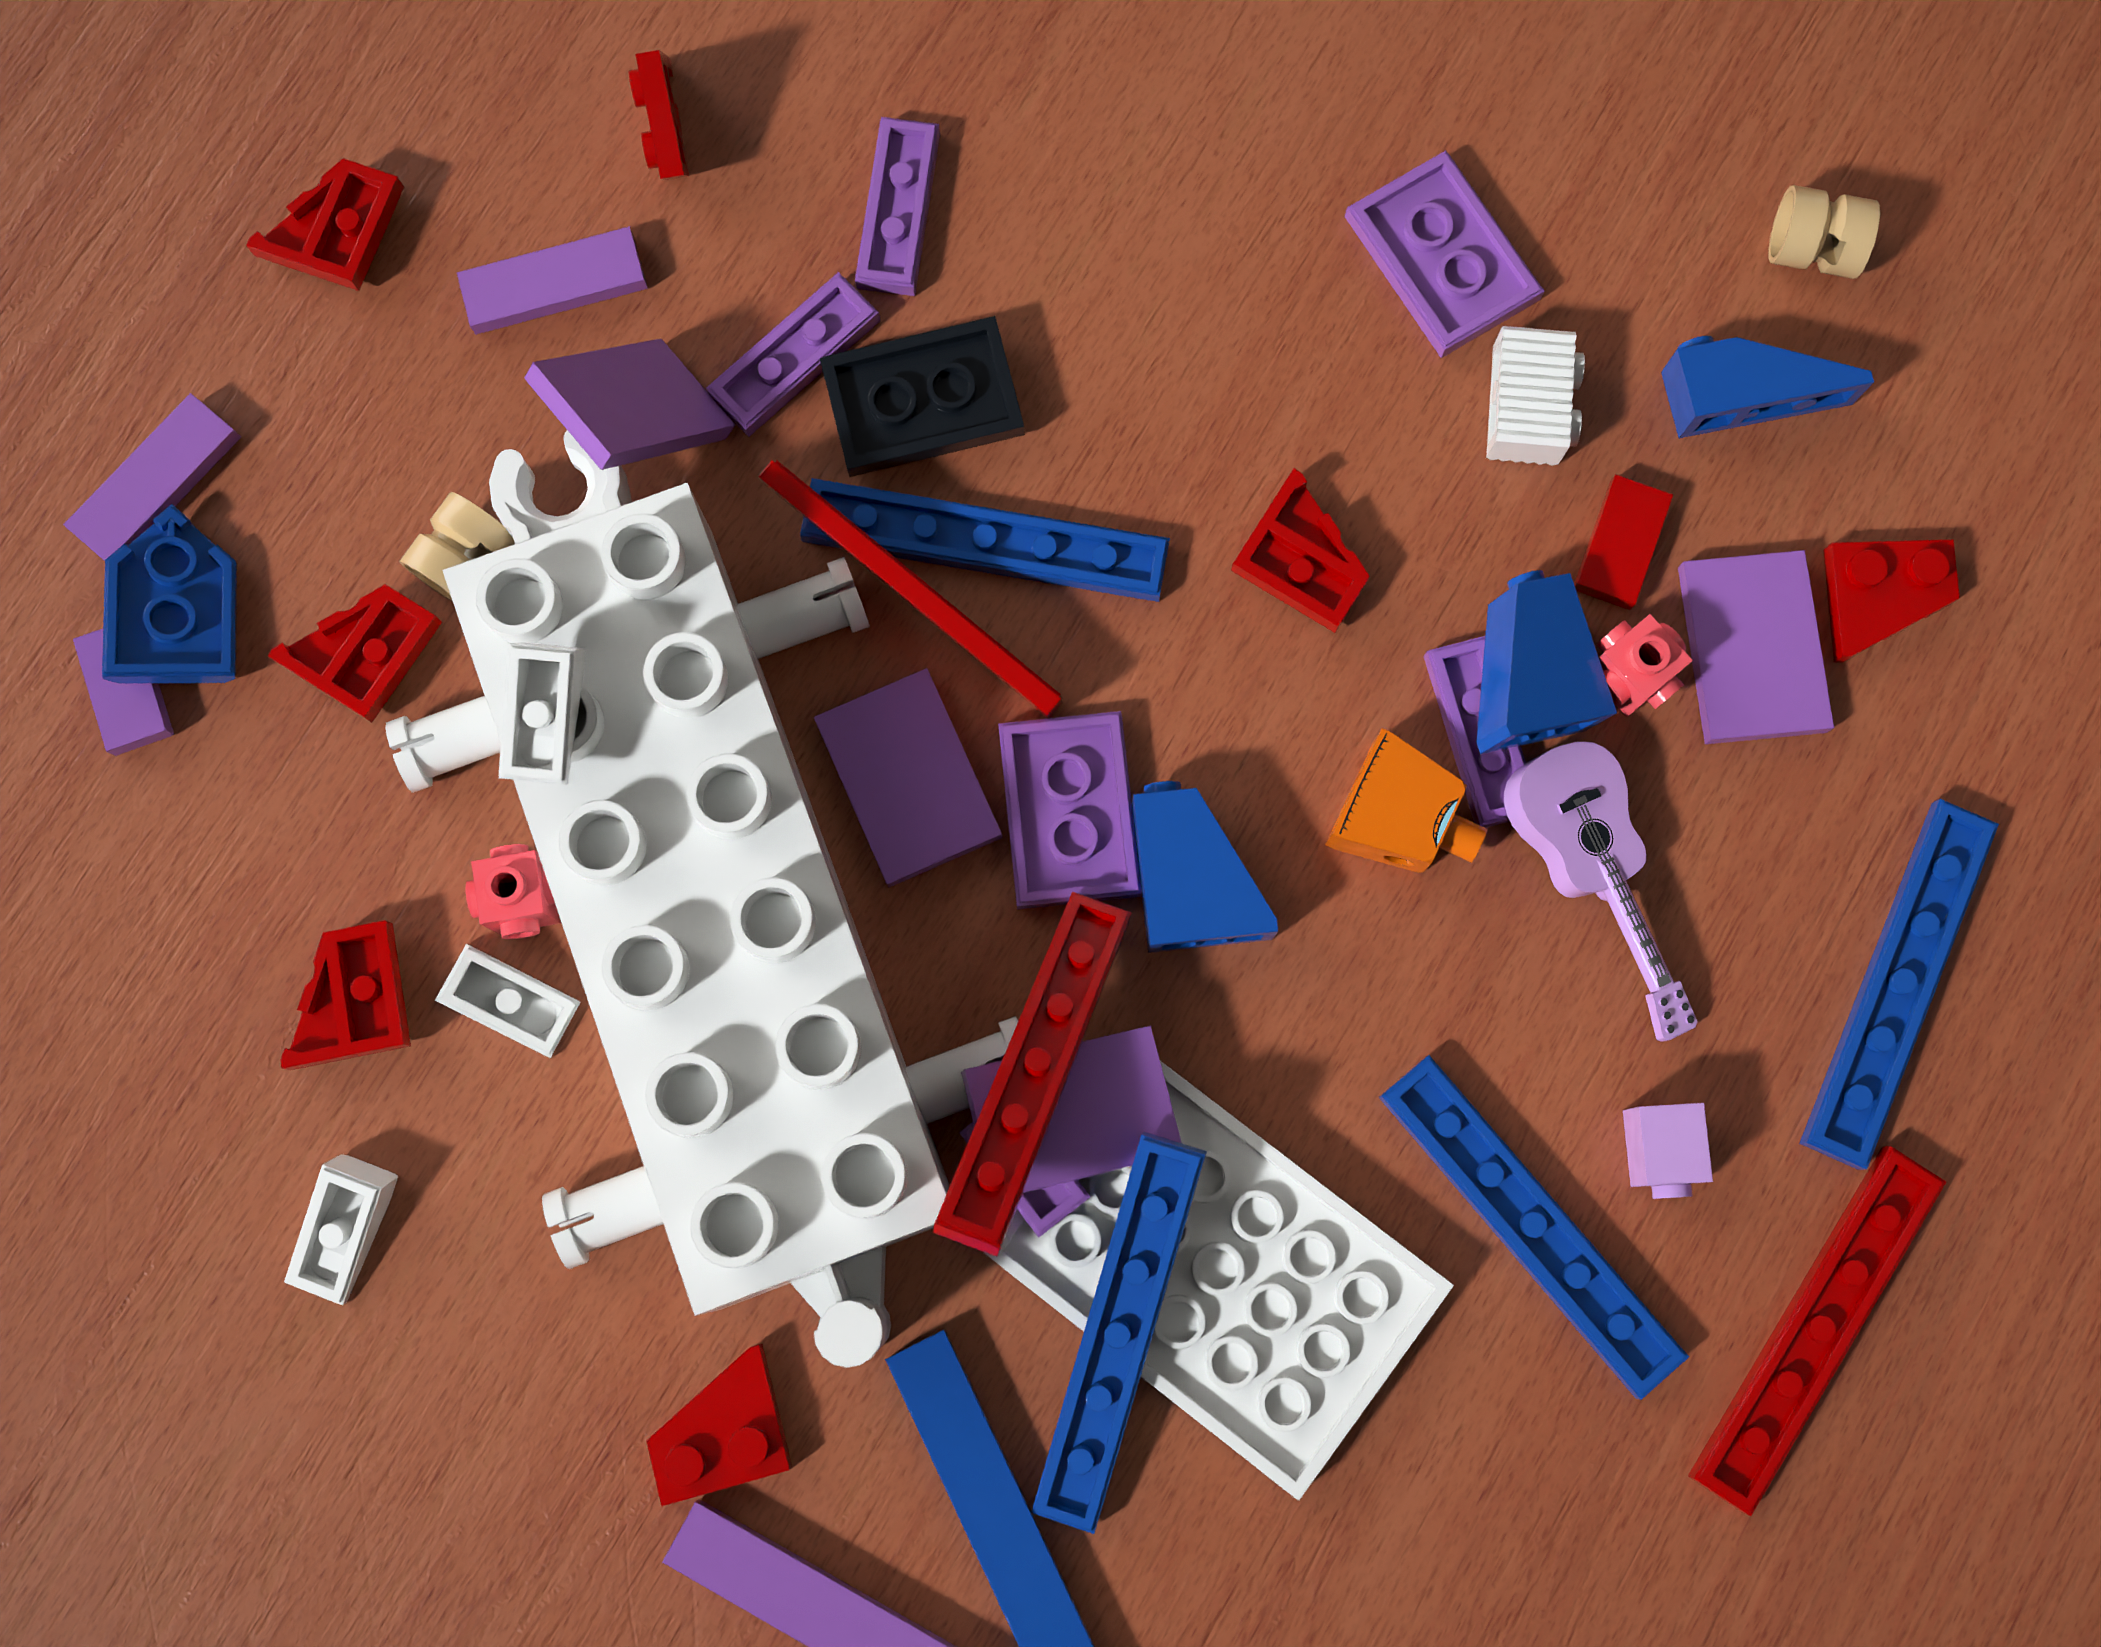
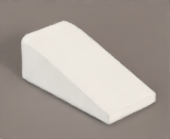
(540, 711)
(507, 1000)
(340, 1227)

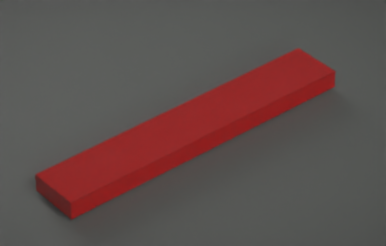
(911, 588)
(1032, 1076)
(1816, 1330)

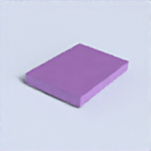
(1443, 254)
(629, 402)
(1755, 647)
(908, 777)
(1069, 809)
(1102, 1112)

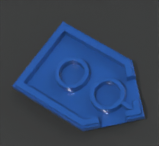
(170, 607)

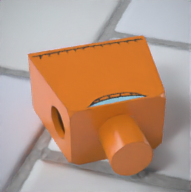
(1404, 810)

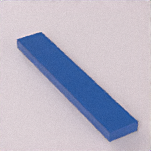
(999, 541)
(1899, 985)
(1534, 1228)
(1118, 1332)
(986, 1495)

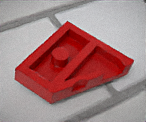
(653, 89)
(334, 225)
(1301, 557)
(1885, 589)
(363, 650)
(352, 1000)
(722, 1434)

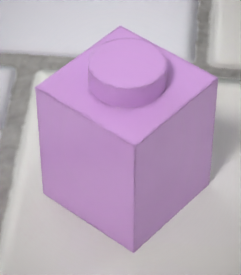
(1667, 1148)

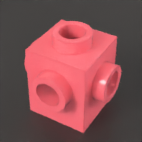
(1642, 663)
(526, 908)

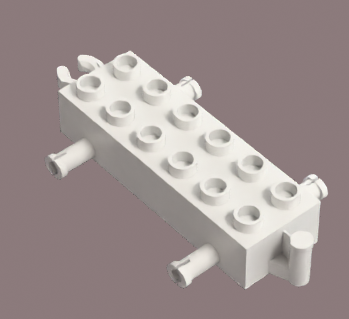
(703, 909)

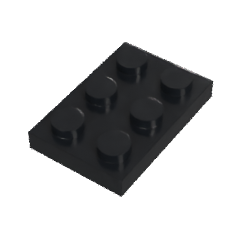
(922, 396)

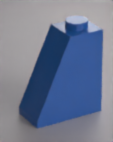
(1539, 666)
(1192, 876)

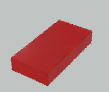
(1622, 542)

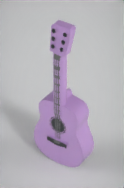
(1578, 819)

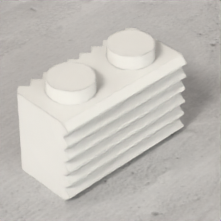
(1533, 395)

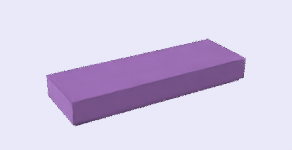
(897, 206)
(551, 280)
(791, 354)
(153, 477)
(1457, 687)

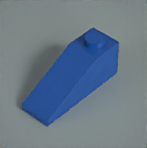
(1751, 383)

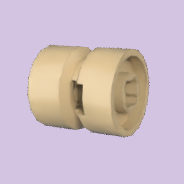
(1824, 232)
(459, 535)

